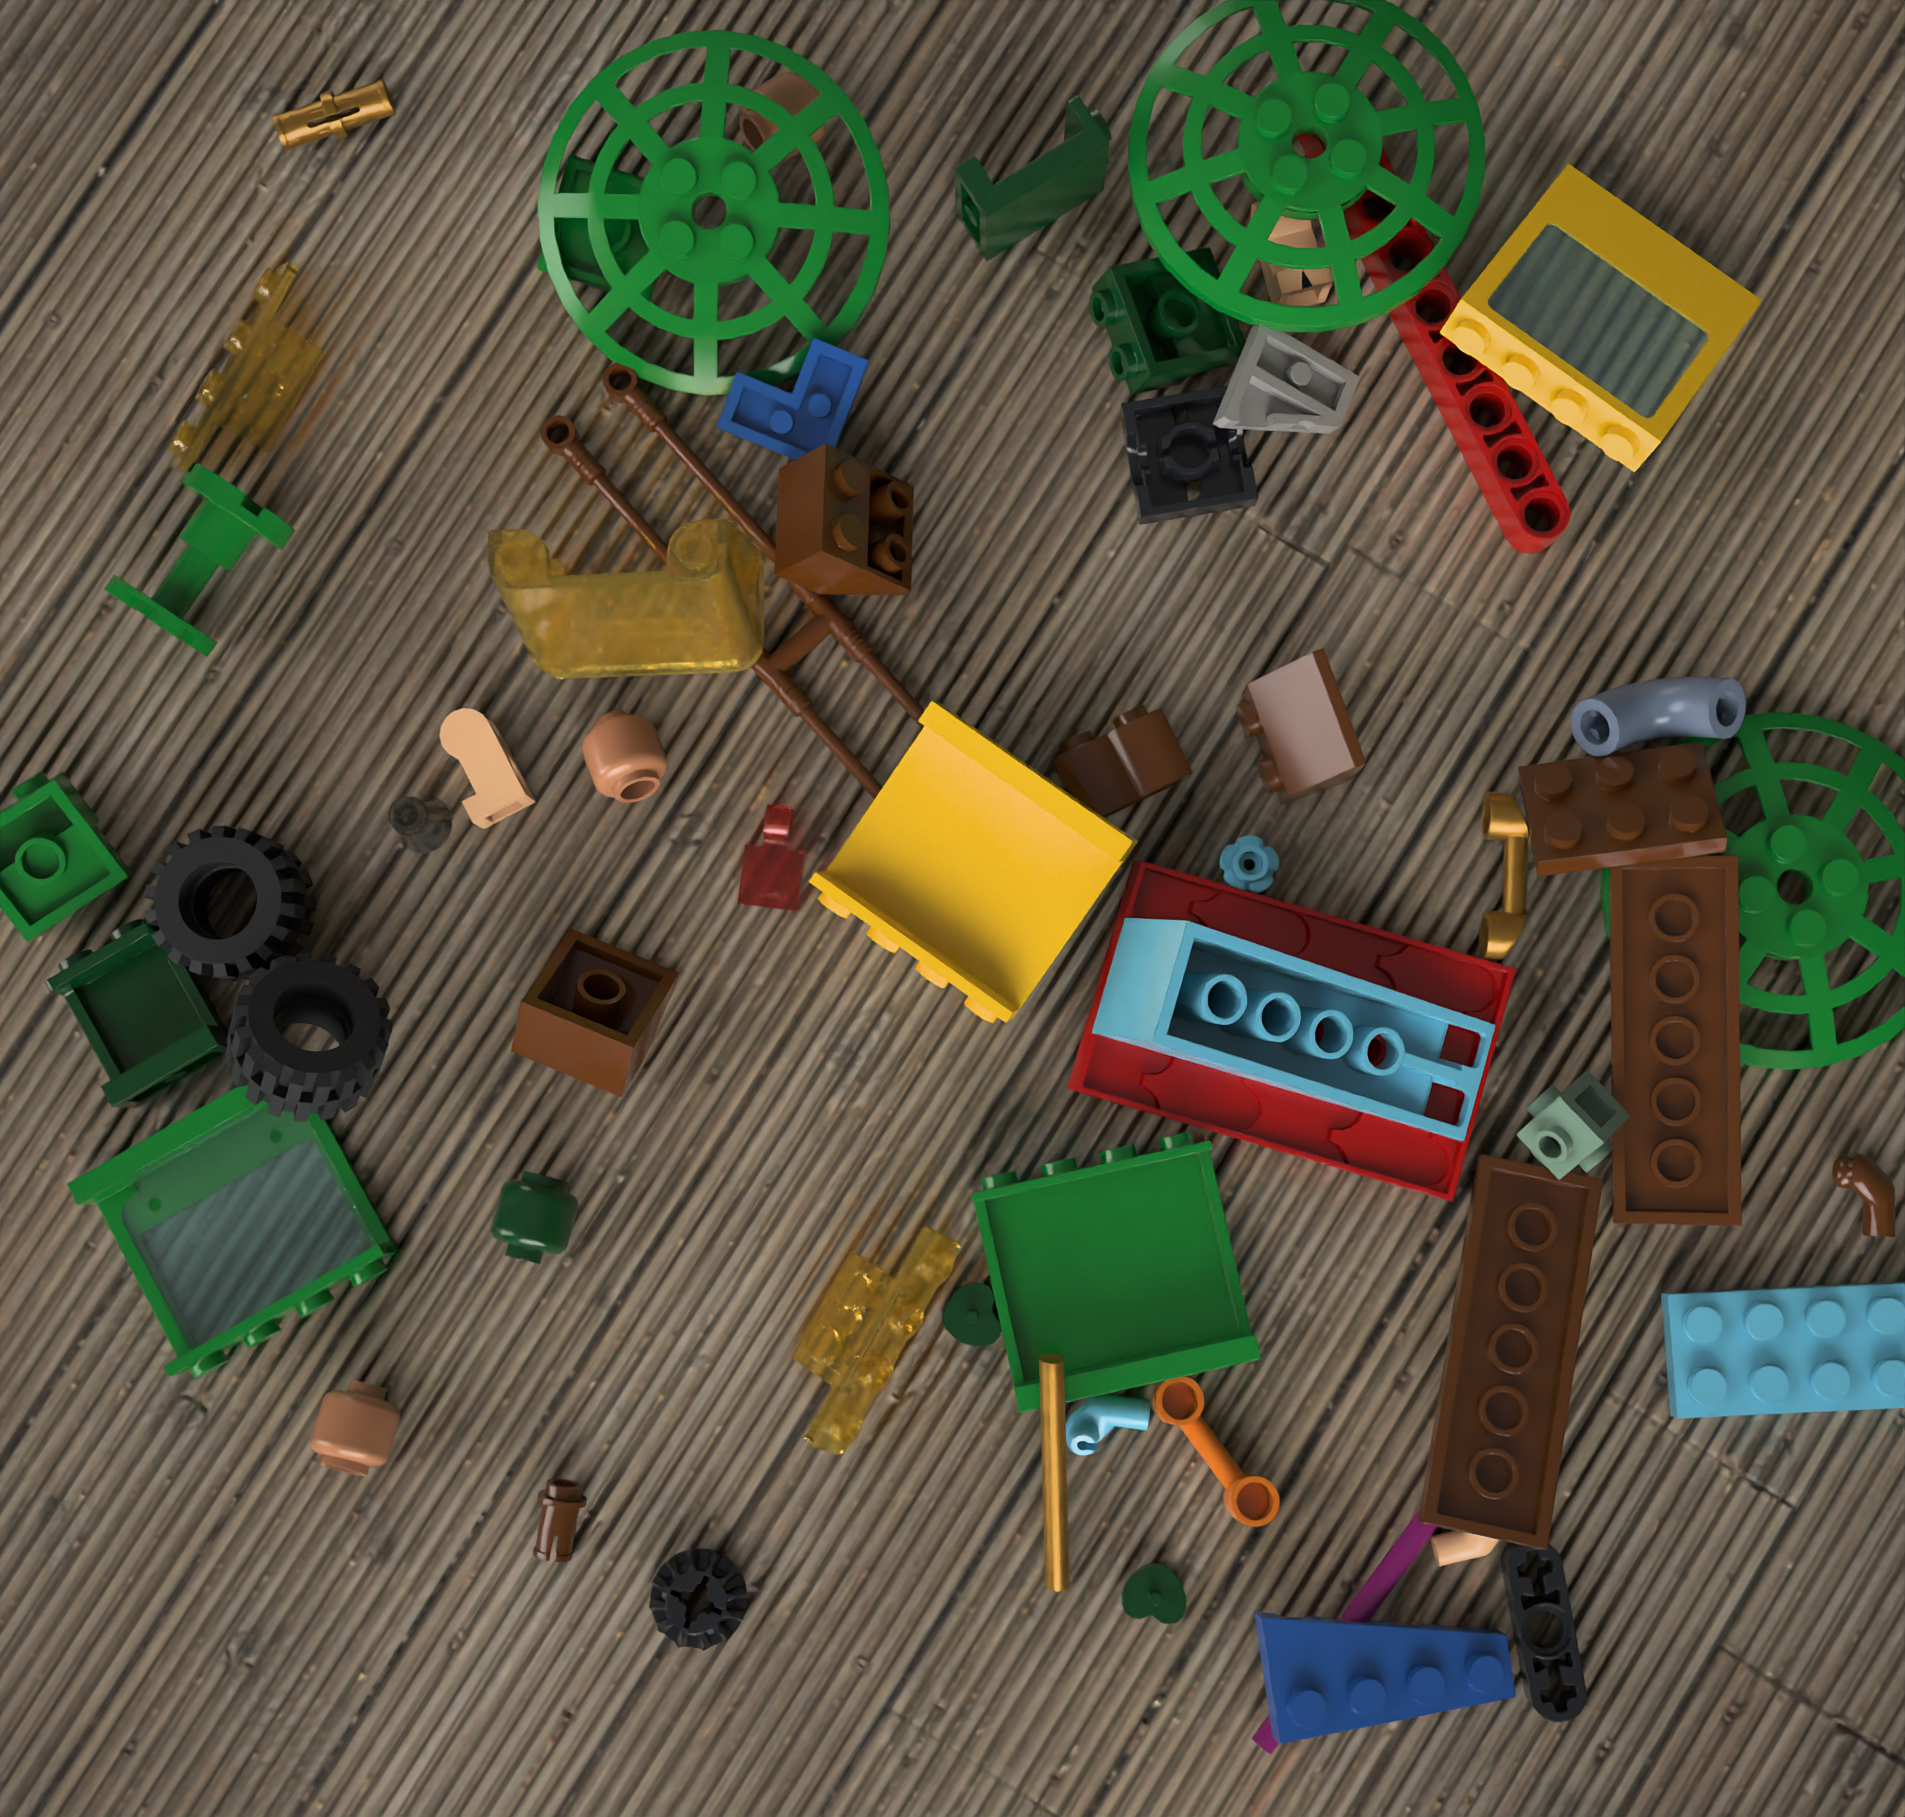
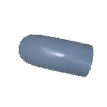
(1658, 710)

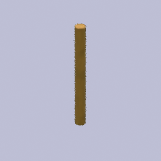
(1054, 1471)

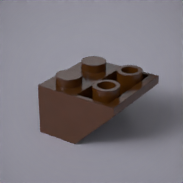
(843, 526)

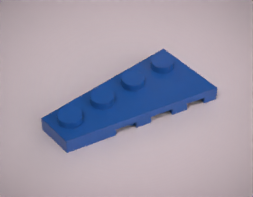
(1358, 1675)

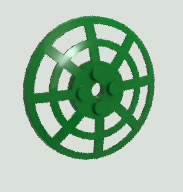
(1300, 185)
(753, 204)
(1833, 882)

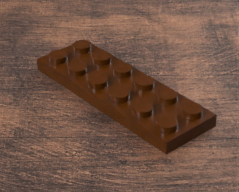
(1676, 1041)
(1511, 1352)

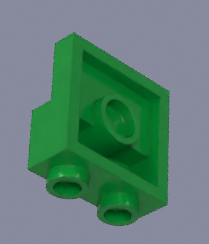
(52, 855)

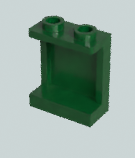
(1038, 192)
(140, 1014)

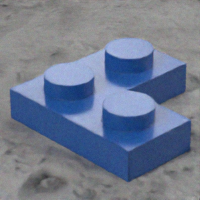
(798, 420)

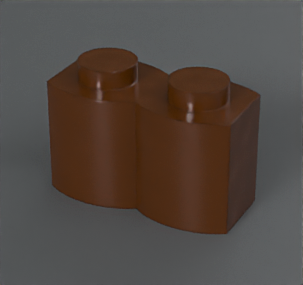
(1123, 764)

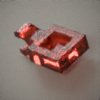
(773, 872)

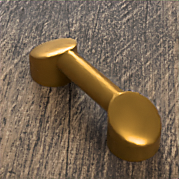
(1505, 821)

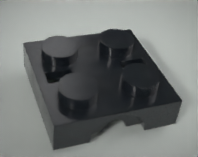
(1170, 455)

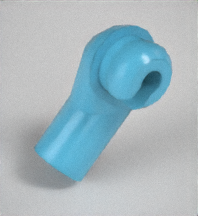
(1099, 1416)

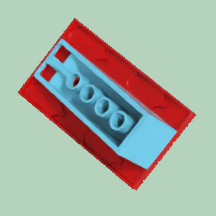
(1292, 1029)

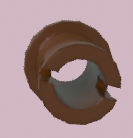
(558, 1518)

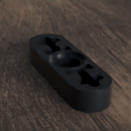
(1536, 1676)

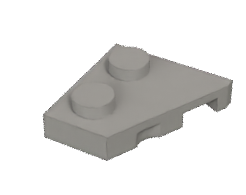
(1285, 387)

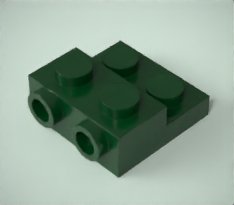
(1160, 326)

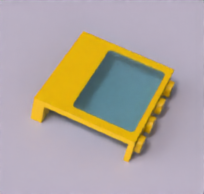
(1600, 317)

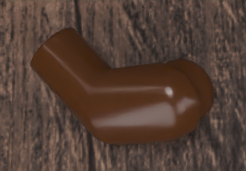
(1873, 1187)

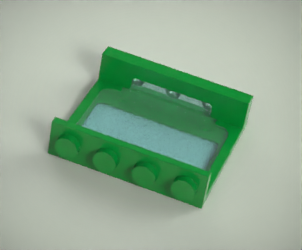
(237, 1224)

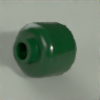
(534, 1216)

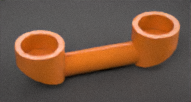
(1246, 1496)

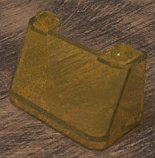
(671, 622)

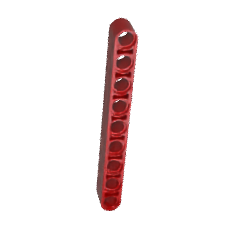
(1460, 393)

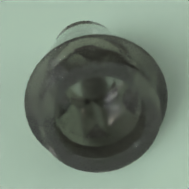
(430, 828)

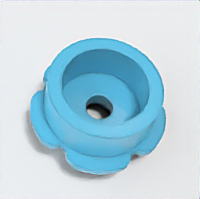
(1250, 848)

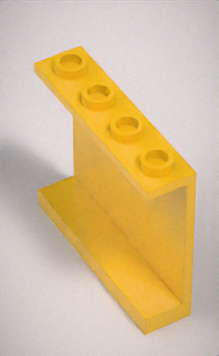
(973, 865)

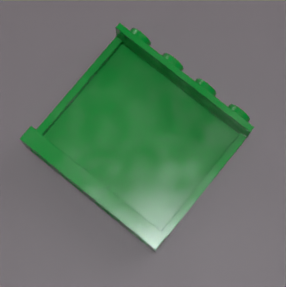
(1115, 1270)

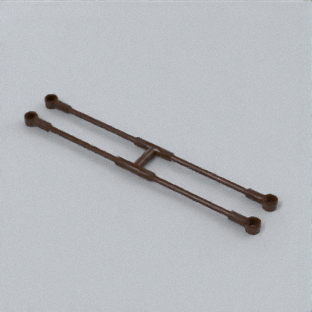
(828, 616)

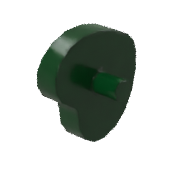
(970, 1315)
(1155, 1593)

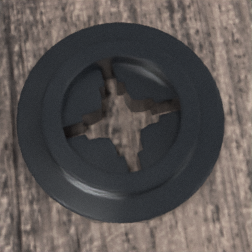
(725, 1589)

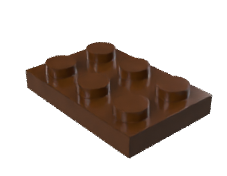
(1621, 809)

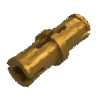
(296, 127)

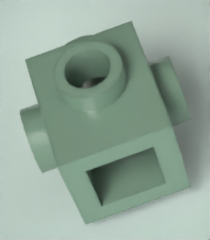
(1572, 1125)

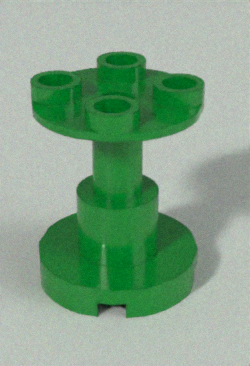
(215, 538)

